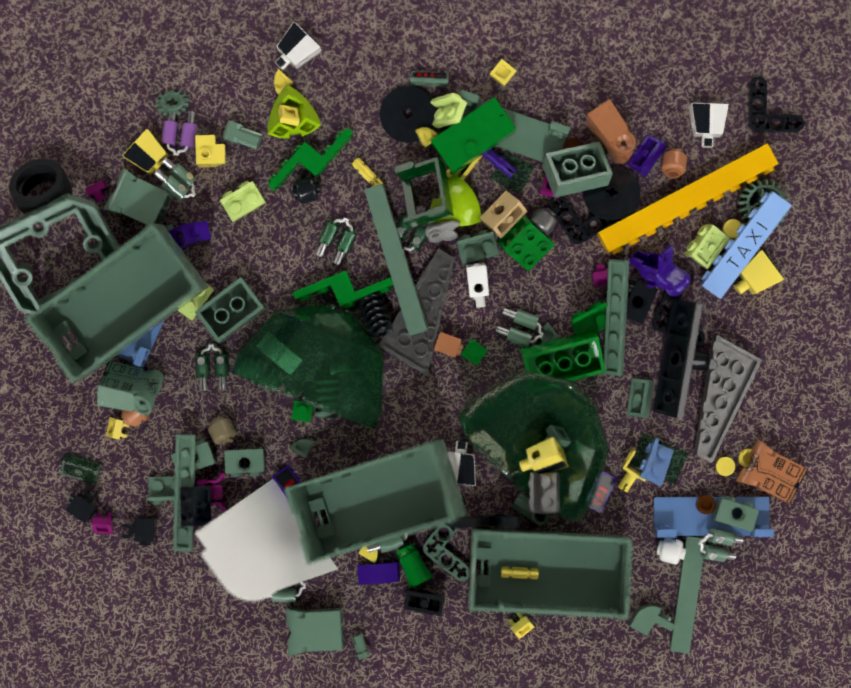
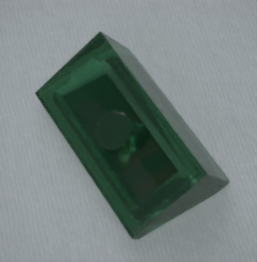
(80, 468)

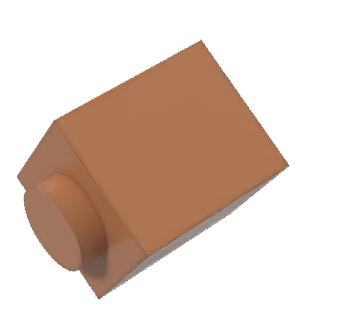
(448, 345)

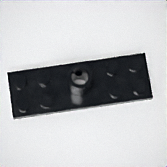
(679, 358)

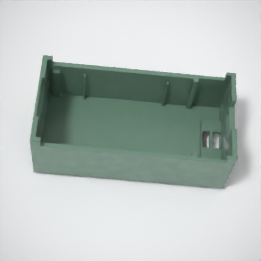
(117, 302)
(376, 501)
(576, 572)

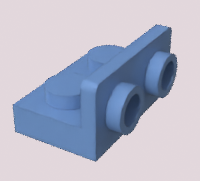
(656, 462)

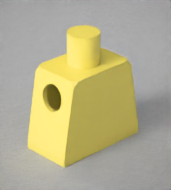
(758, 275)

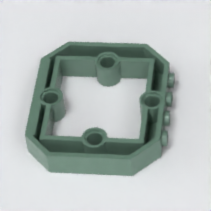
(93, 223)

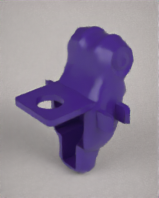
(661, 271)

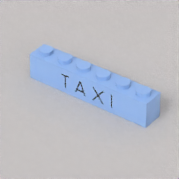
(746, 244)

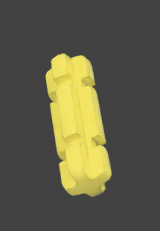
(366, 172)
(519, 572)

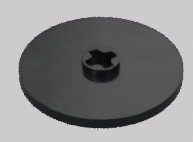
(400, 101)
(622, 203)

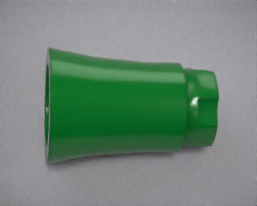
(413, 566)

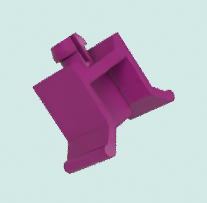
(216, 490)

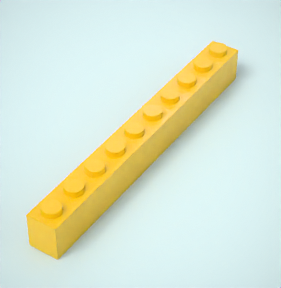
(690, 197)

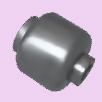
(544, 220)

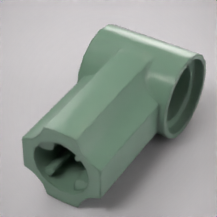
(239, 135)
(522, 506)

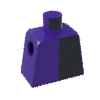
(192, 234)

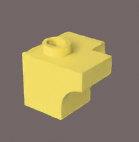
(208, 152)

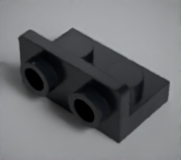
(195, 505)

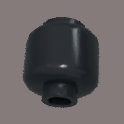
(306, 190)

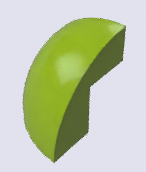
(308, 117)
(464, 203)

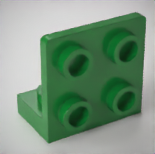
(525, 243)
(591, 320)

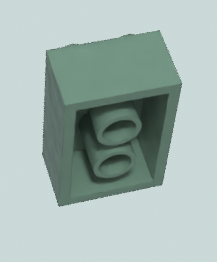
(577, 169)
(230, 310)

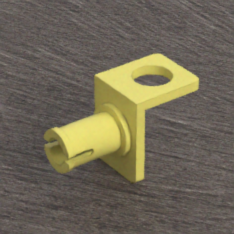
(631, 474)

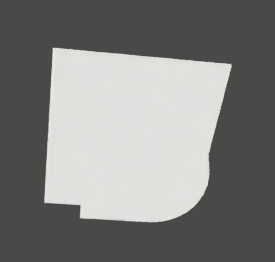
(258, 546)

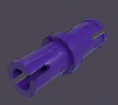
(500, 162)

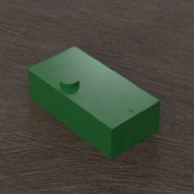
(473, 136)
(566, 357)

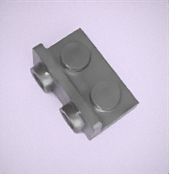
(544, 493)

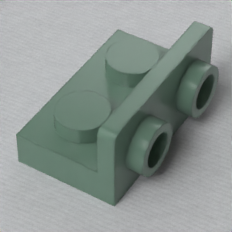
(477, 247)
(161, 489)

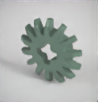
(171, 96)

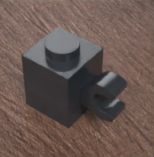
(83, 506)
(144, 530)

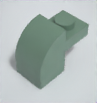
(646, 615)

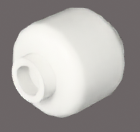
(671, 550)

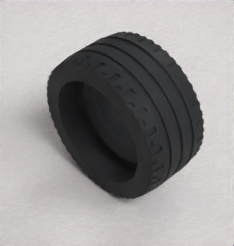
(33, 174)

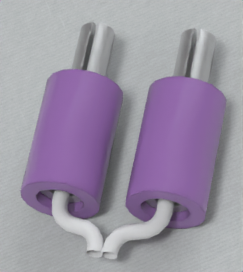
(187, 137)

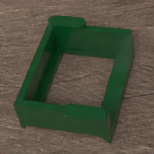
(410, 171)

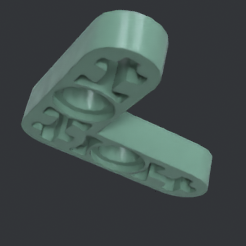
(441, 550)

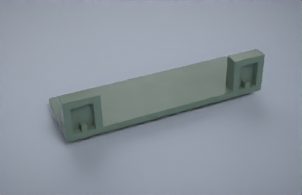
(531, 137)

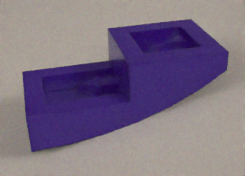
(378, 573)

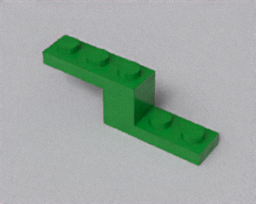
(310, 159)
(343, 289)

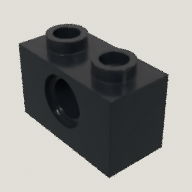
(646, 294)
(424, 602)

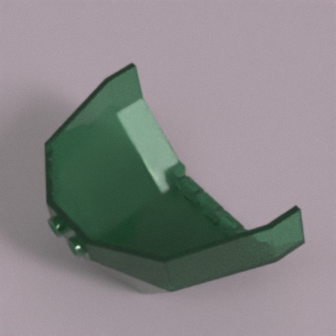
(321, 356)
(516, 418)

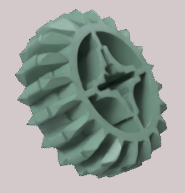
(759, 187)

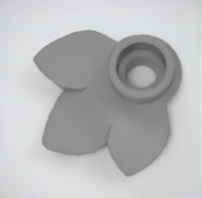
(445, 231)

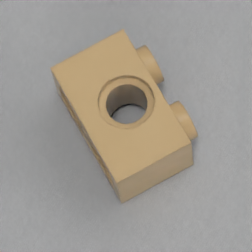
(503, 214)

